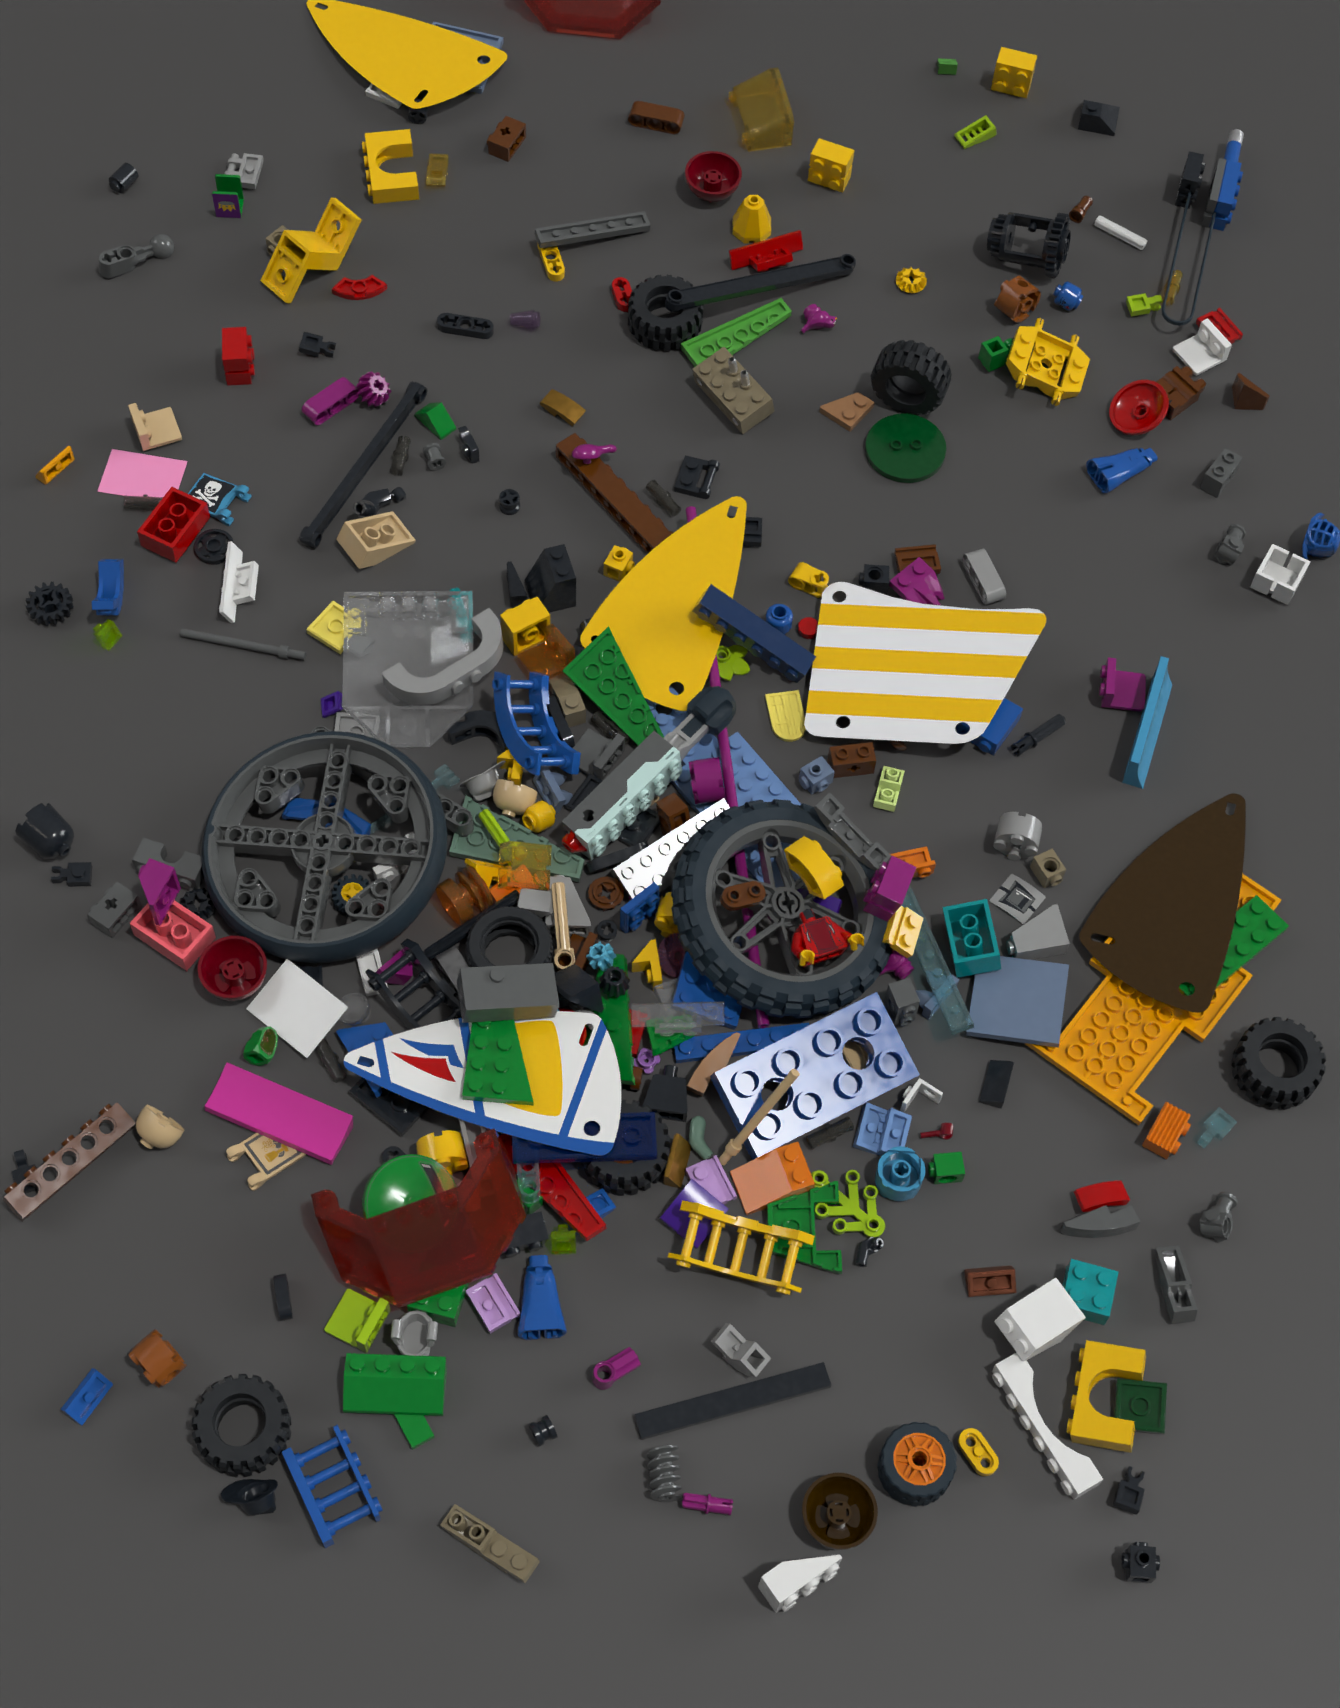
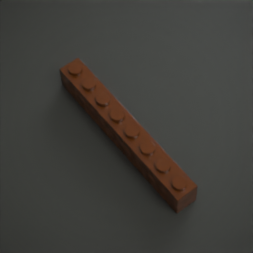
(613, 495)

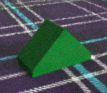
(436, 419)

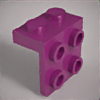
(1121, 688)

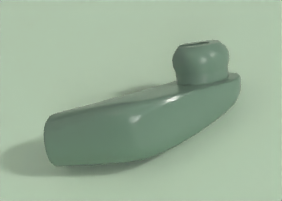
(696, 1137)

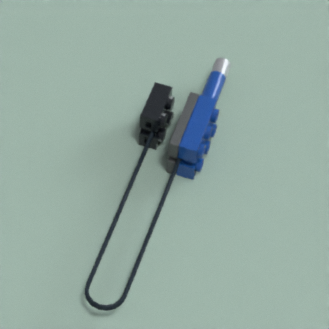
(1218, 204)

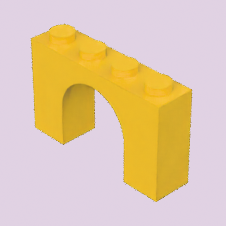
(388, 186)
(1100, 1362)

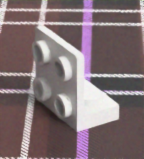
(1204, 349)

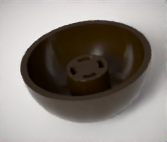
(849, 1501)

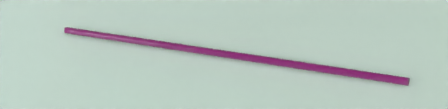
(731, 799)

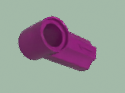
(616, 1367)

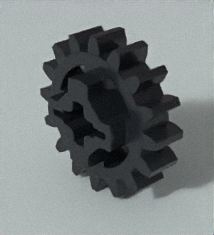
(49, 603)

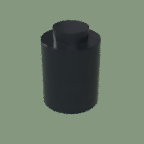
(123, 178)

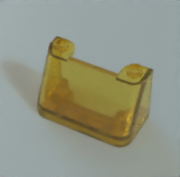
(764, 111)

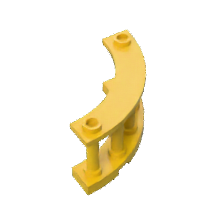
(745, 1227)

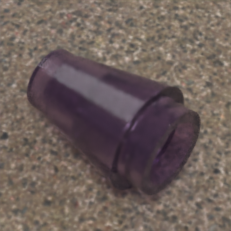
(526, 319)

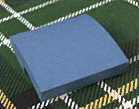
(881, 1129)

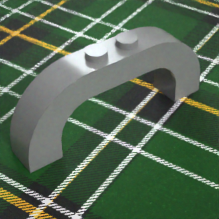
(455, 677)

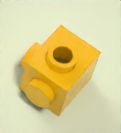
(618, 563)

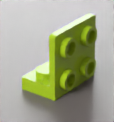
(358, 1320)

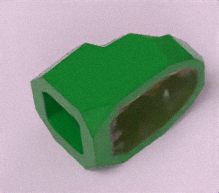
(261, 1046)

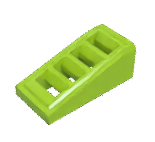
(978, 125)

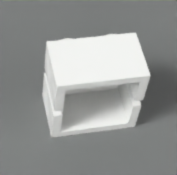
(1277, 579)

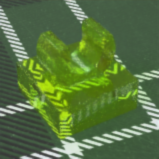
(107, 634)
(563, 1240)

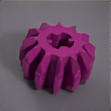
(373, 389)

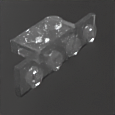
(677, 1017)

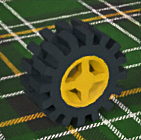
(347, 889)

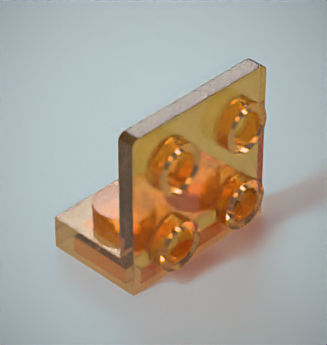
(550, 656)

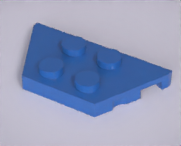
(363, 1035)

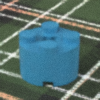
(899, 1186)

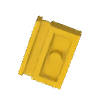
(903, 931)

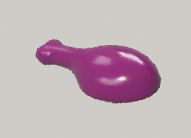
(591, 451)

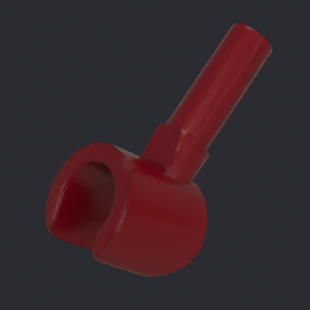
(945, 1132)

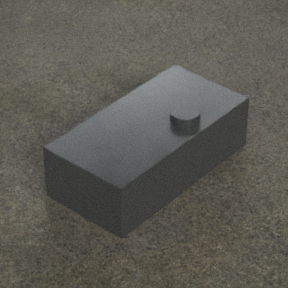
(507, 992)

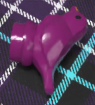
(817, 319)
(899, 965)

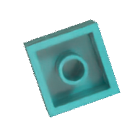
(1091, 1289)

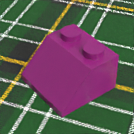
(160, 887)

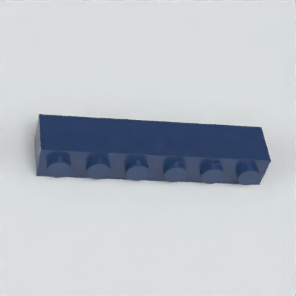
(754, 634)

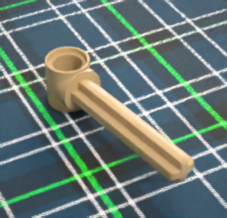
(561, 925)

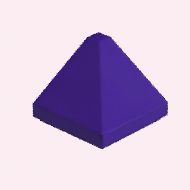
(331, 704)

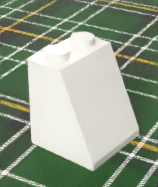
(1040, 1320)

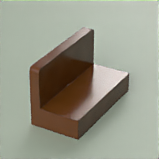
(581, 949)

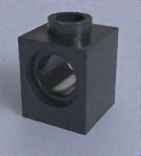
(877, 572)

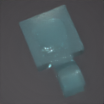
(1217, 1125)

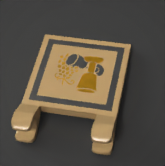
(267, 1155)

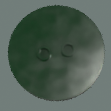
(905, 448)

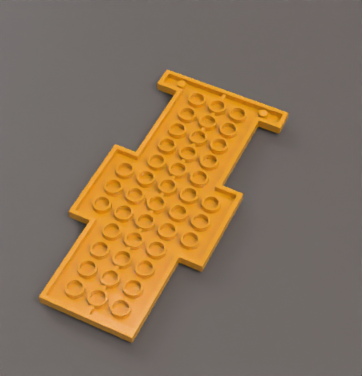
(1126, 1033)

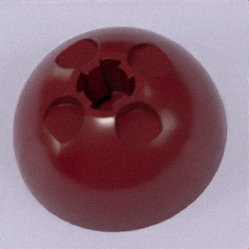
(713, 175)
(228, 959)

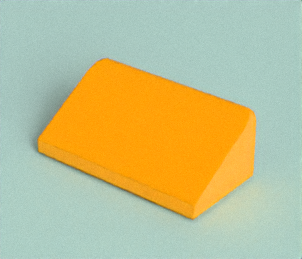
(56, 465)

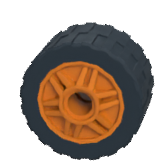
(914, 1483)

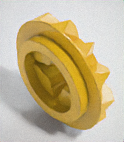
(904, 283)

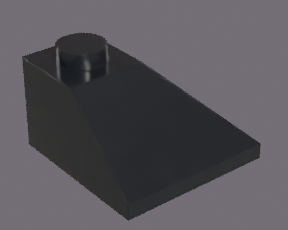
(1098, 118)

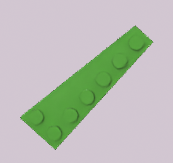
(737, 332)

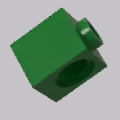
(947, 1168)

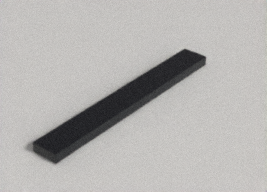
(732, 1400)

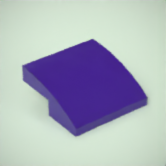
(679, 1220)

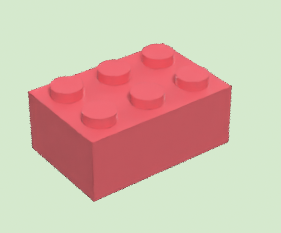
(179, 937)

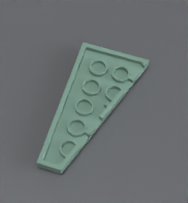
(482, 846)

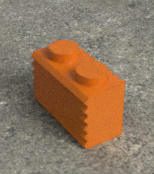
(1166, 1131)

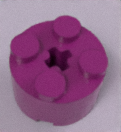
(706, 780)

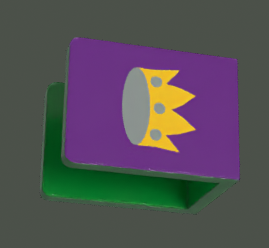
(229, 196)

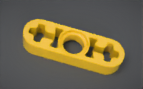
(549, 264)

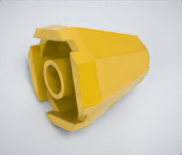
(752, 220)

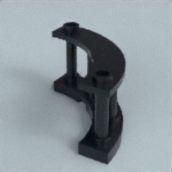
(444, 992)

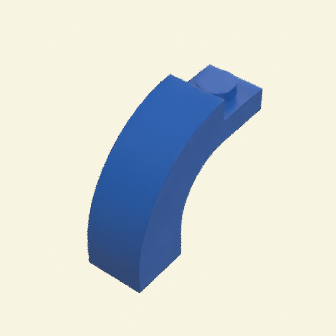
(110, 587)

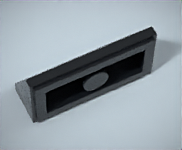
(996, 1083)

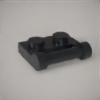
(690, 475)

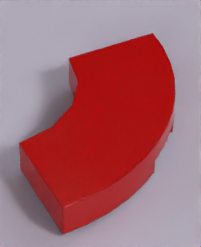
(359, 289)

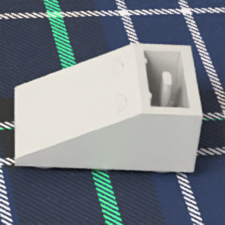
(796, 1577)

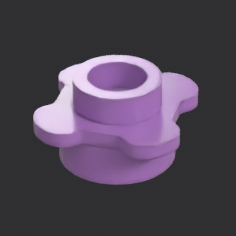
(647, 1054)

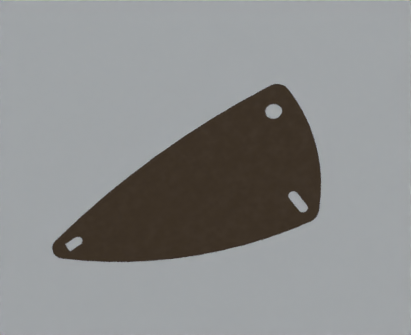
(1175, 908)

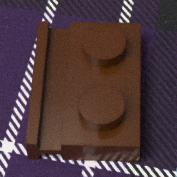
(927, 553)

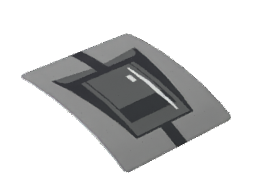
(1018, 898)

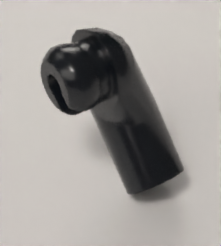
(867, 1248)

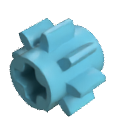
(601, 956)

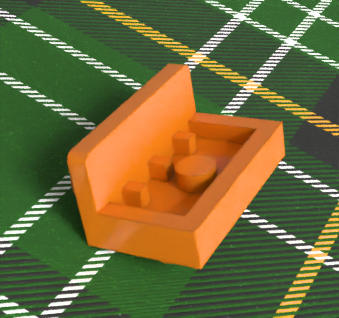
(920, 859)

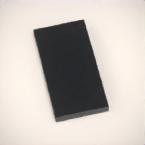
(638, 832)

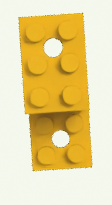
(310, 250)

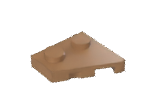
(848, 410)

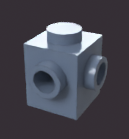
(816, 775)

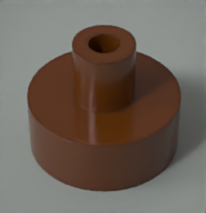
(637, 1073)

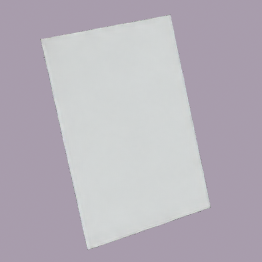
(297, 1008)

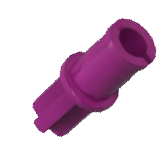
(707, 1503)

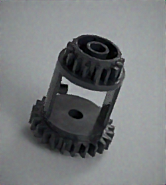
(1055, 245)

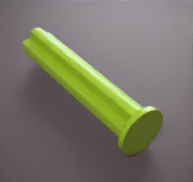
(493, 827)

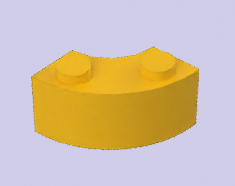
(814, 867)

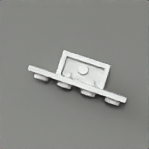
(238, 582)

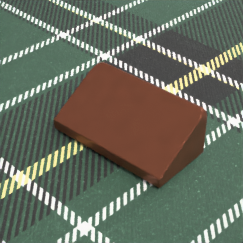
(990, 1281)

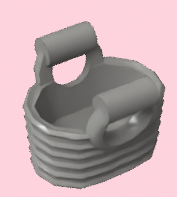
(414, 1333)

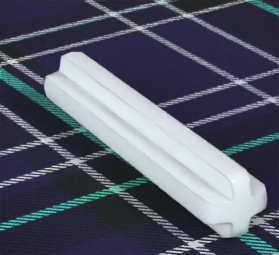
(1120, 232)

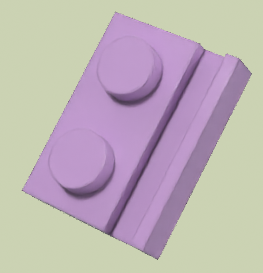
(712, 1178)
(493, 1303)

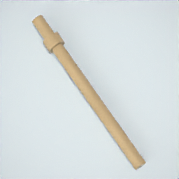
(735, 1145)

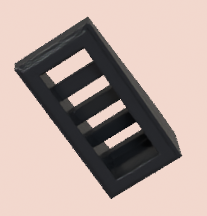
(516, 590)

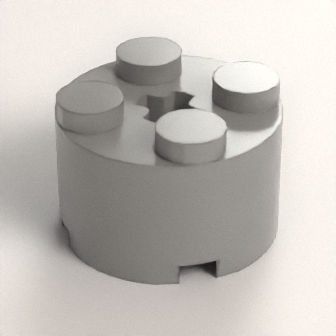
(1018, 835)

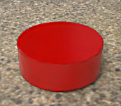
(808, 627)

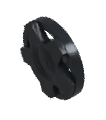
(212, 546)

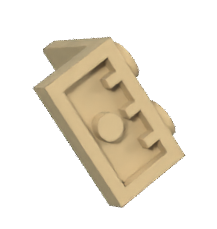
(155, 428)

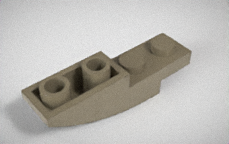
(489, 1544)

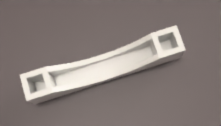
(1074, 1469)

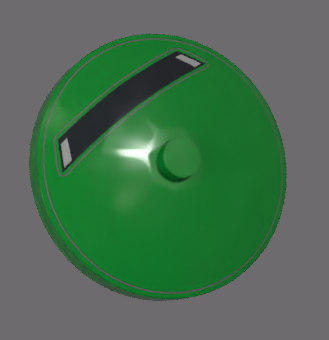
(404, 1182)

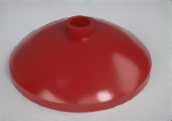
(1133, 401)

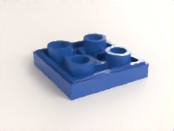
(639, 908)

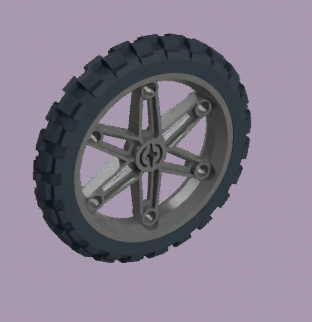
(723, 963)

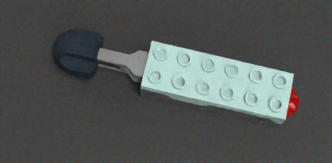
(644, 775)

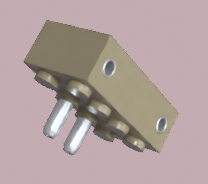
(733, 390)

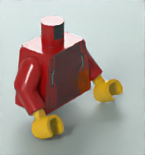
(821, 939)

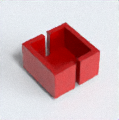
(237, 356)

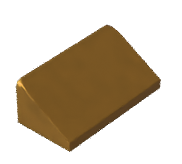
(677, 1162)

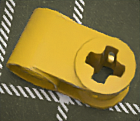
(808, 578)

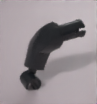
(375, 500)

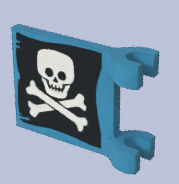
(218, 496)

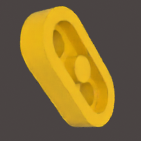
(978, 1452)

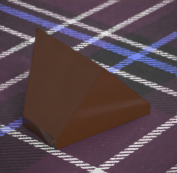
(1248, 395)

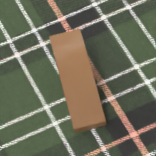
(714, 1061)

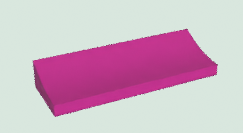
(279, 1113)

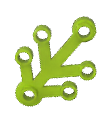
(851, 1207)

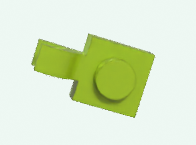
(1142, 305)

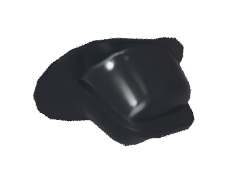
(252, 1495)

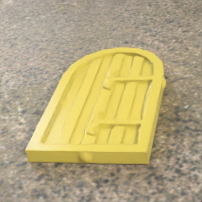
(786, 715)

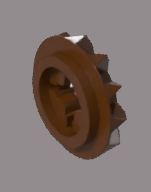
(610, 885)

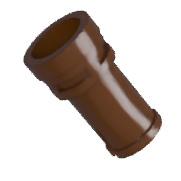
(1079, 211)

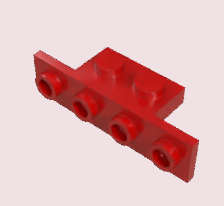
(767, 253)

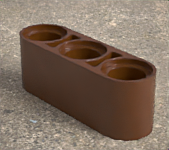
(656, 117)

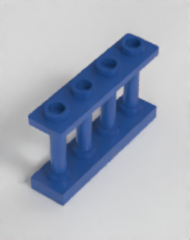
(307, 1483)

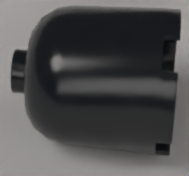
(46, 832)

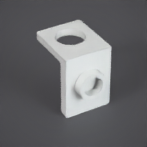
(920, 1086)

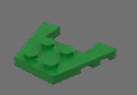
(798, 1214)

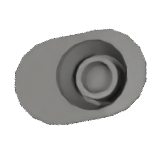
(482, 785)

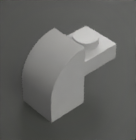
(740, 1353)

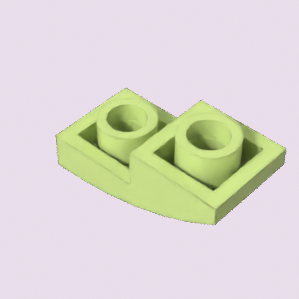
(888, 788)

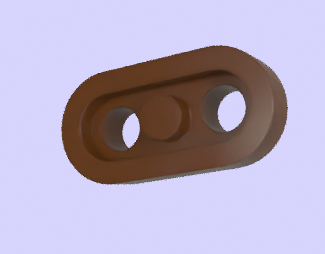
(744, 895)

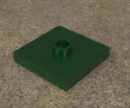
(1142, 1403)

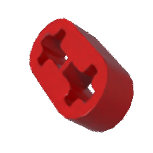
(620, 295)

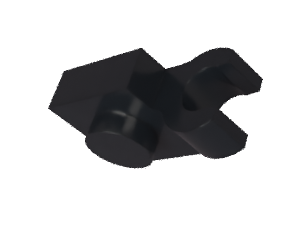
(23, 1167)

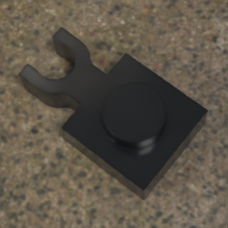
(313, 345)
(470, 447)
(76, 875)
(1129, 1494)

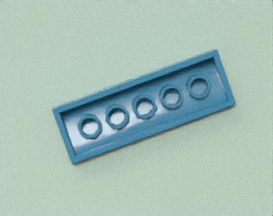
(1149, 726)

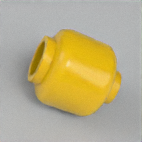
(539, 816)

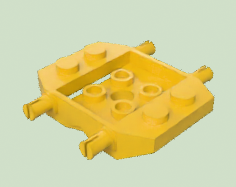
(1052, 352)

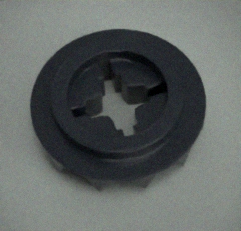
(205, 910)

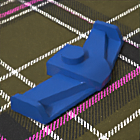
(303, 808)

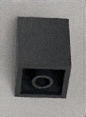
(553, 579)

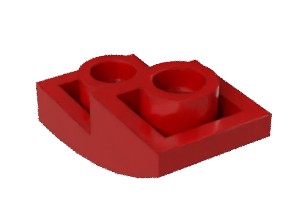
(1101, 1194)

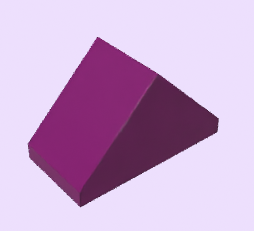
(402, 975)

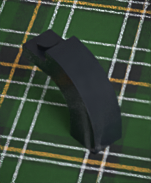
(477, 724)

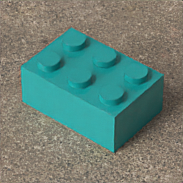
(972, 938)

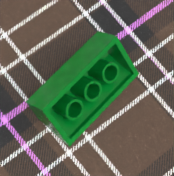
(394, 1384)

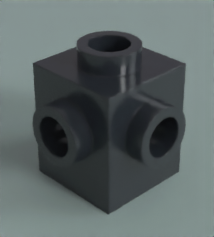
(1140, 1563)

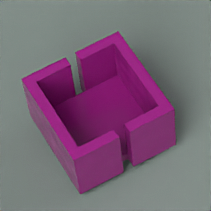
(888, 888)

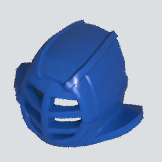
(1321, 538)

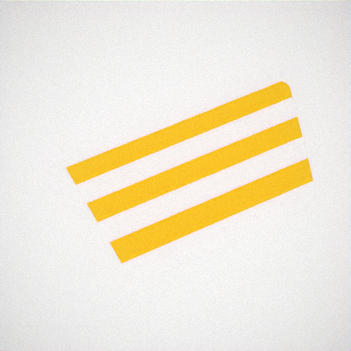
(912, 666)

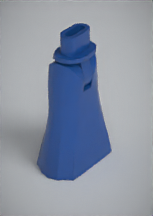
(1115, 469)
(540, 1302)

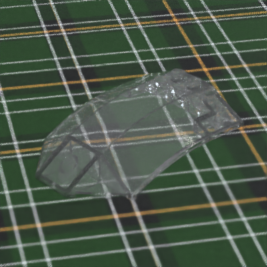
(422, 633)

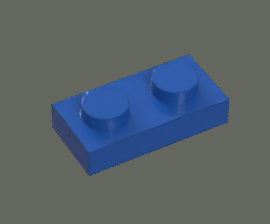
(87, 1396)

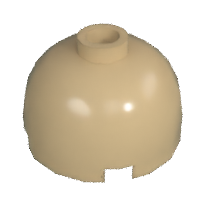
(513, 798)
(157, 1129)

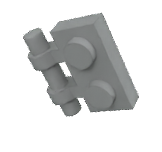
(249, 170)

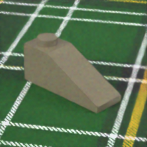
(568, 699)

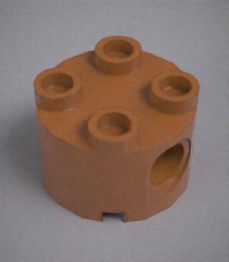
(1017, 298)
(158, 1359)

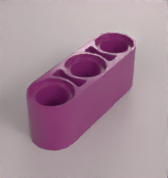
(330, 401)

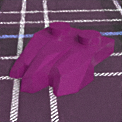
(918, 584)

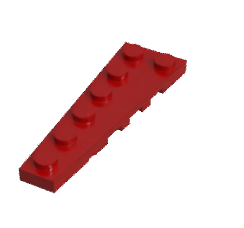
(563, 1196)

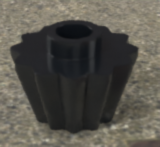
(614, 988)

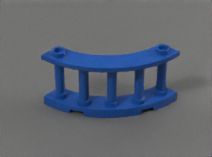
(528, 756)

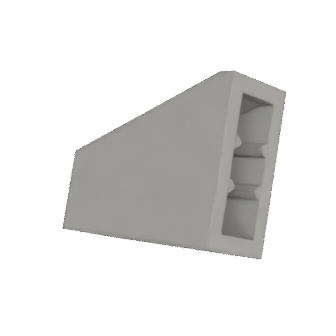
(577, 917)
(1040, 936)

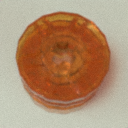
(466, 894)

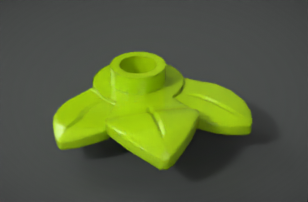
(733, 661)

